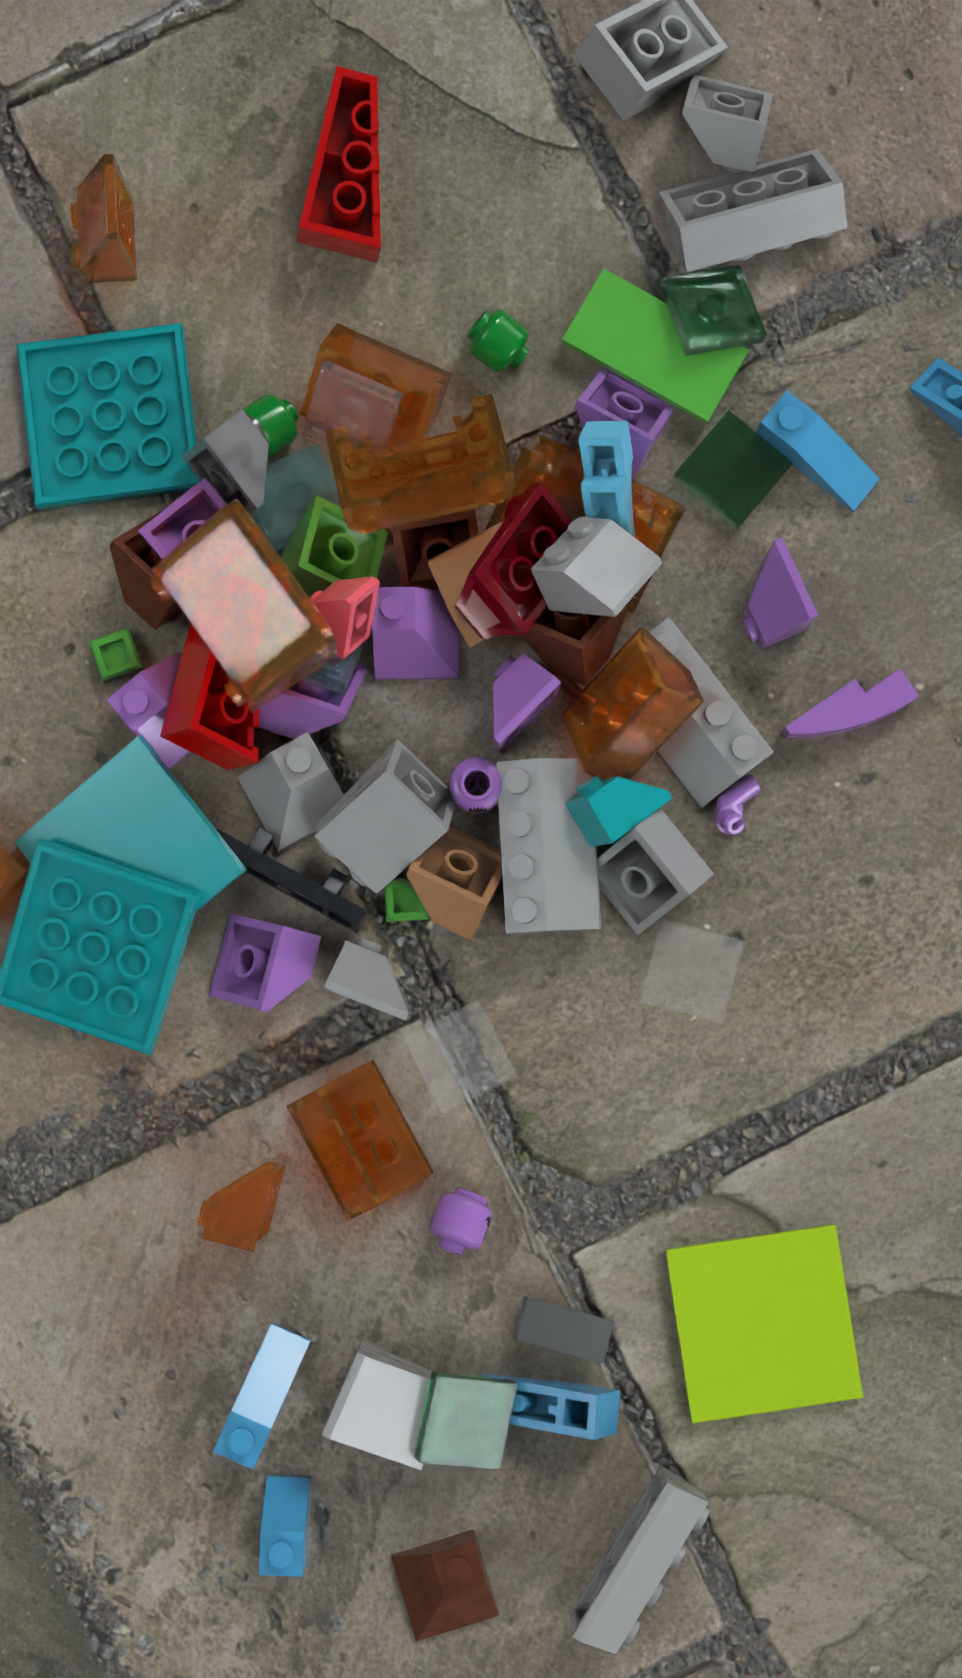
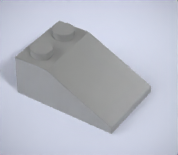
(648, 52)

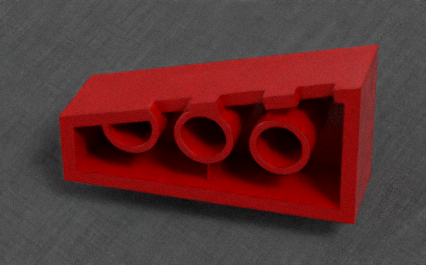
(343, 187)
(203, 714)

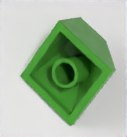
(328, 551)

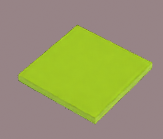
(763, 1323)

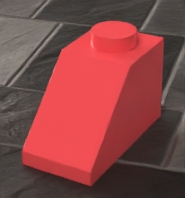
(349, 611)

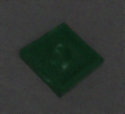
(712, 310)
(733, 469)
(465, 1420)

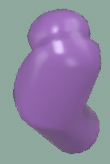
(730, 805)

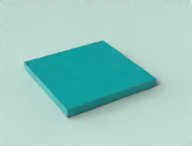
(108, 415)
(142, 820)
(96, 946)

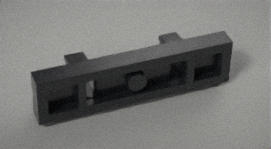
(323, 899)

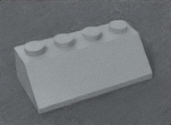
(754, 211)
(718, 739)
(544, 855)
(638, 1561)

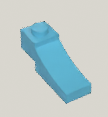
(607, 472)

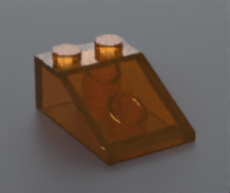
(104, 225)

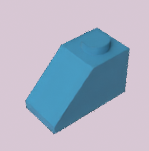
(285, 1526)

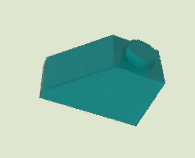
(613, 807)

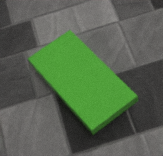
(638, 341)

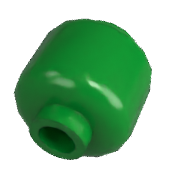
(498, 340)
(276, 419)

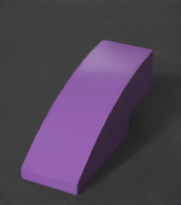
(853, 708)

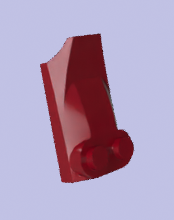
(500, 588)

